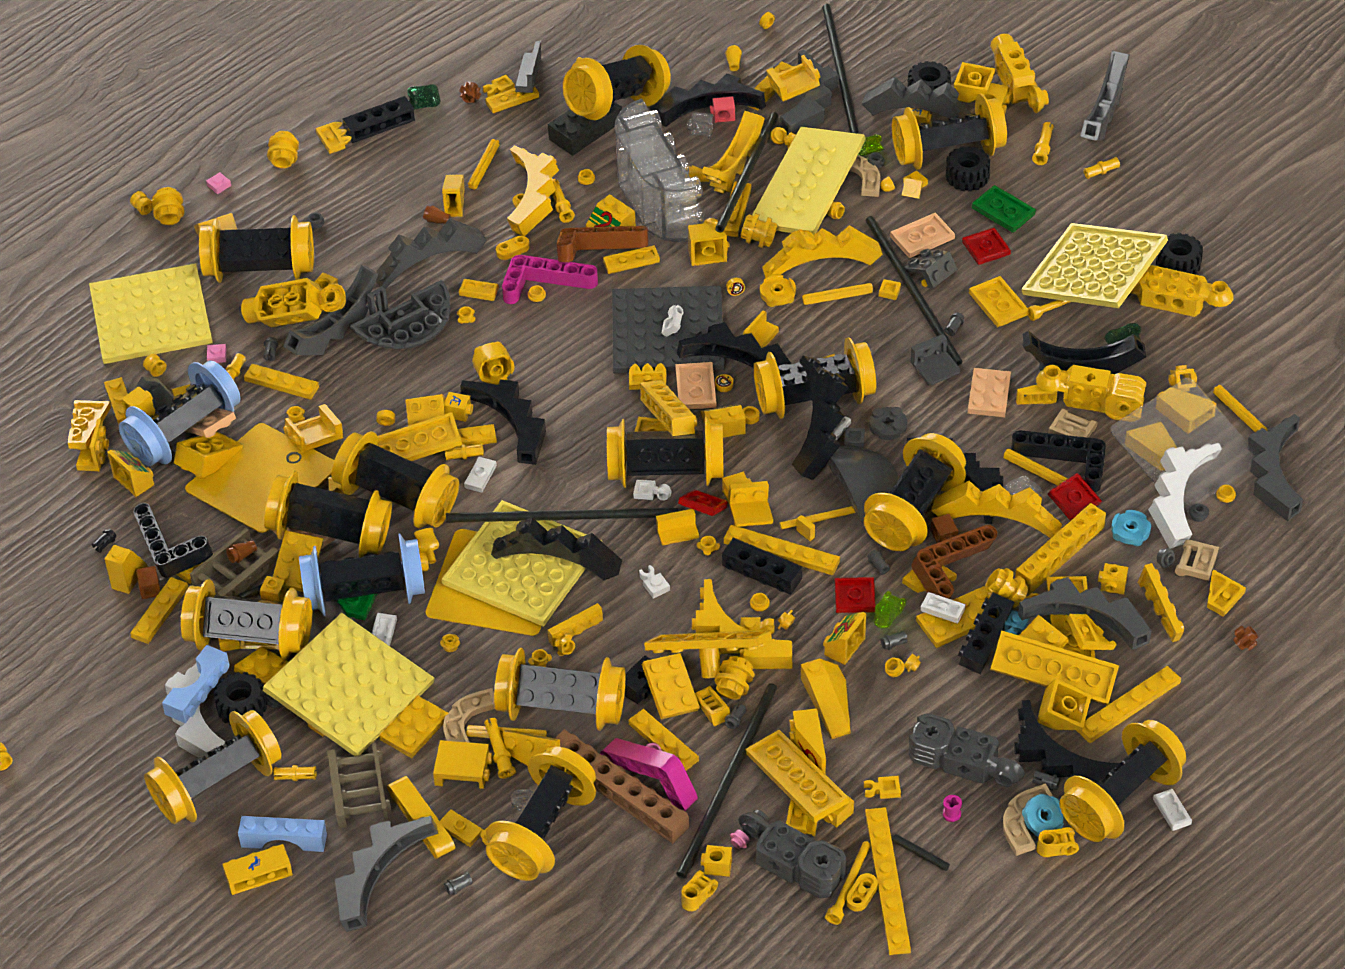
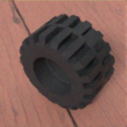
(931, 73)
(967, 168)
(1181, 254)
(237, 687)

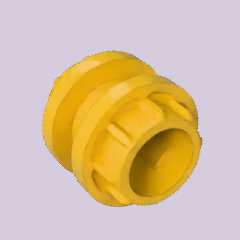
(283, 149)
(168, 206)
(758, 230)
(1005, 585)
(734, 677)

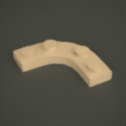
(869, 175)
(465, 709)
(1013, 820)

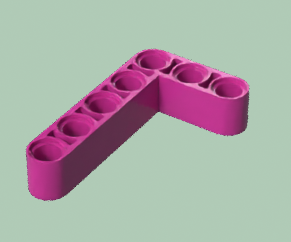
(546, 271)
(656, 765)

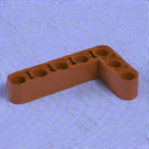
(599, 238)
(930, 559)

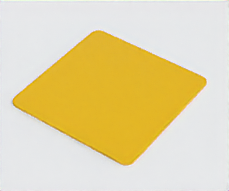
(246, 479)
(461, 608)

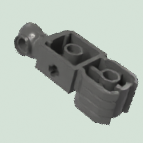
(960, 752)
(795, 855)

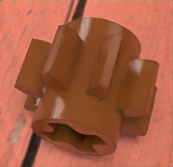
(470, 92)
(1245, 638)

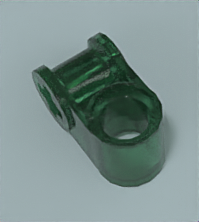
(424, 95)
(1122, 333)

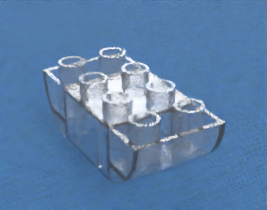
(654, 176)

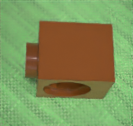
(943, 528)
(148, 582)

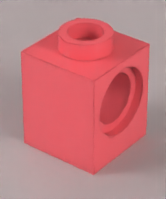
(723, 109)

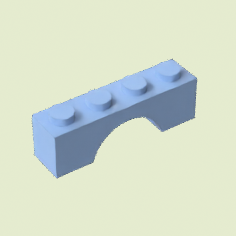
(183, 702)
(306, 833)

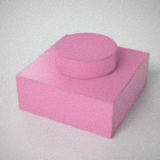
(218, 183)
(216, 353)

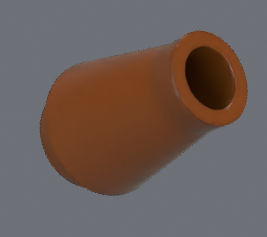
(435, 215)
(240, 551)

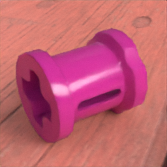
(952, 808)

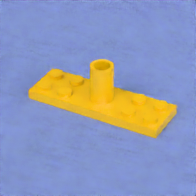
(708, 645)

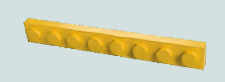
(888, 881)

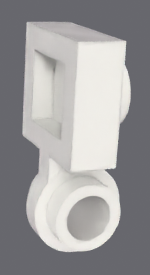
(672, 323)
(646, 489)

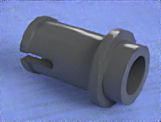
(956, 320)
(270, 348)
(875, 558)
(890, 641)
(733, 719)
(1051, 781)
(458, 883)

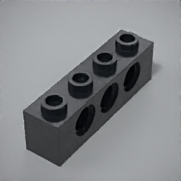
(379, 119)
(762, 566)
(976, 659)

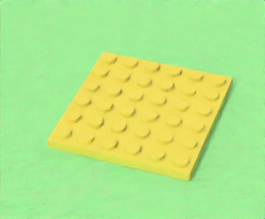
(1094, 265)
(150, 313)
(517, 583)
(348, 684)

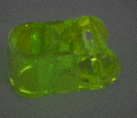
(888, 610)

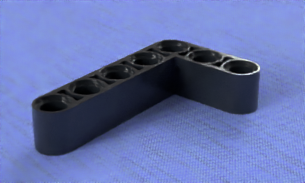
(1066, 449)
(172, 560)

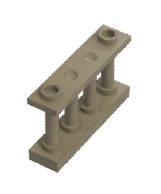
(239, 583)
(339, 779)

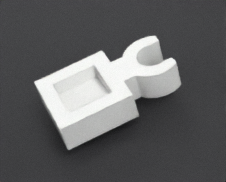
(654, 584)

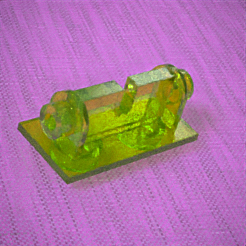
(871, 145)

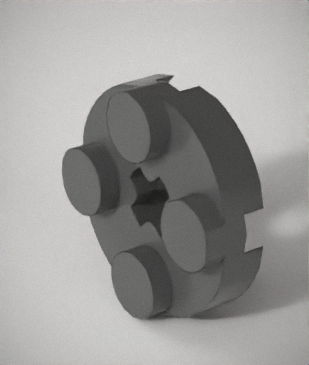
(888, 414)

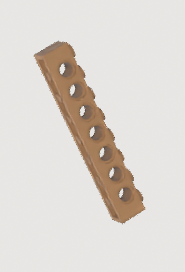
(607, 783)

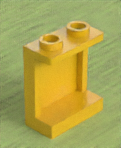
(794, 80)
(314, 431)
(462, 762)

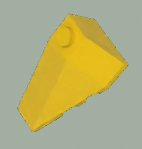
(829, 695)

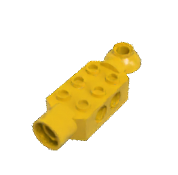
(1016, 73)
(1180, 291)
(292, 302)

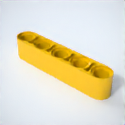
(415, 807)

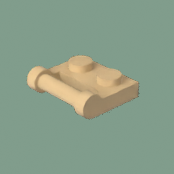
(1072, 425)
(1203, 561)

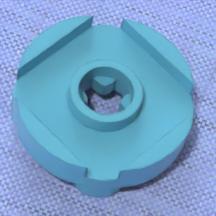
(1131, 536)
(1032, 814)

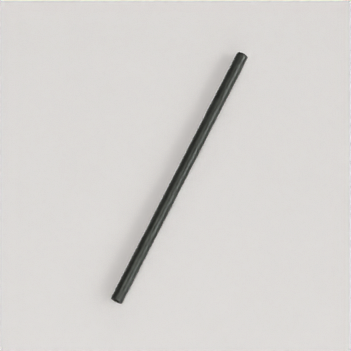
(840, 69)
(729, 208)
(912, 288)
(558, 515)
(726, 781)

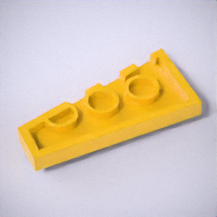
(84, 422)
(1159, 595)

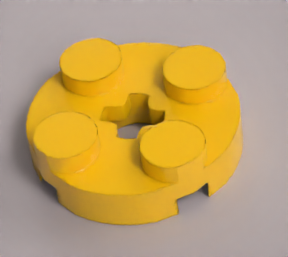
(774, 298)

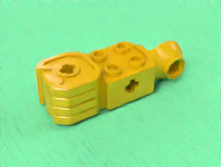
(1095, 389)

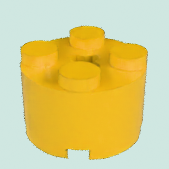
(492, 362)

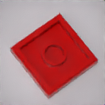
(986, 246)
(1073, 496)
(703, 502)
(855, 595)

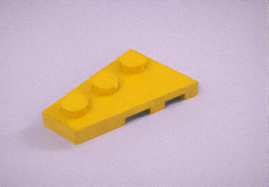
(524, 745)

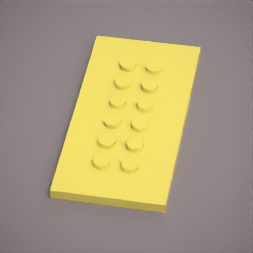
(809, 178)

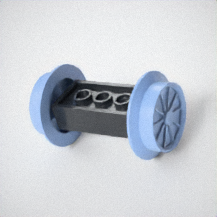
(149, 434)
(362, 575)

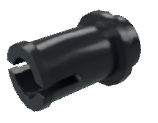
(106, 538)

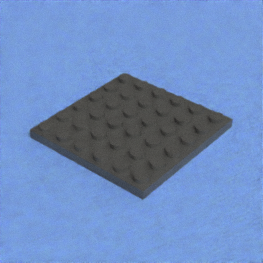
(640, 319)

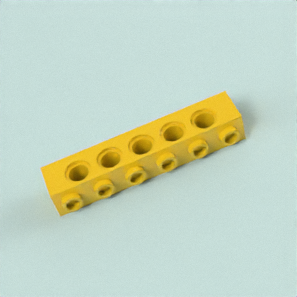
(667, 408)
(1061, 547)

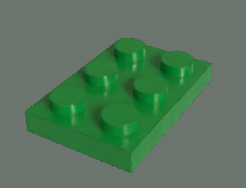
(1003, 208)

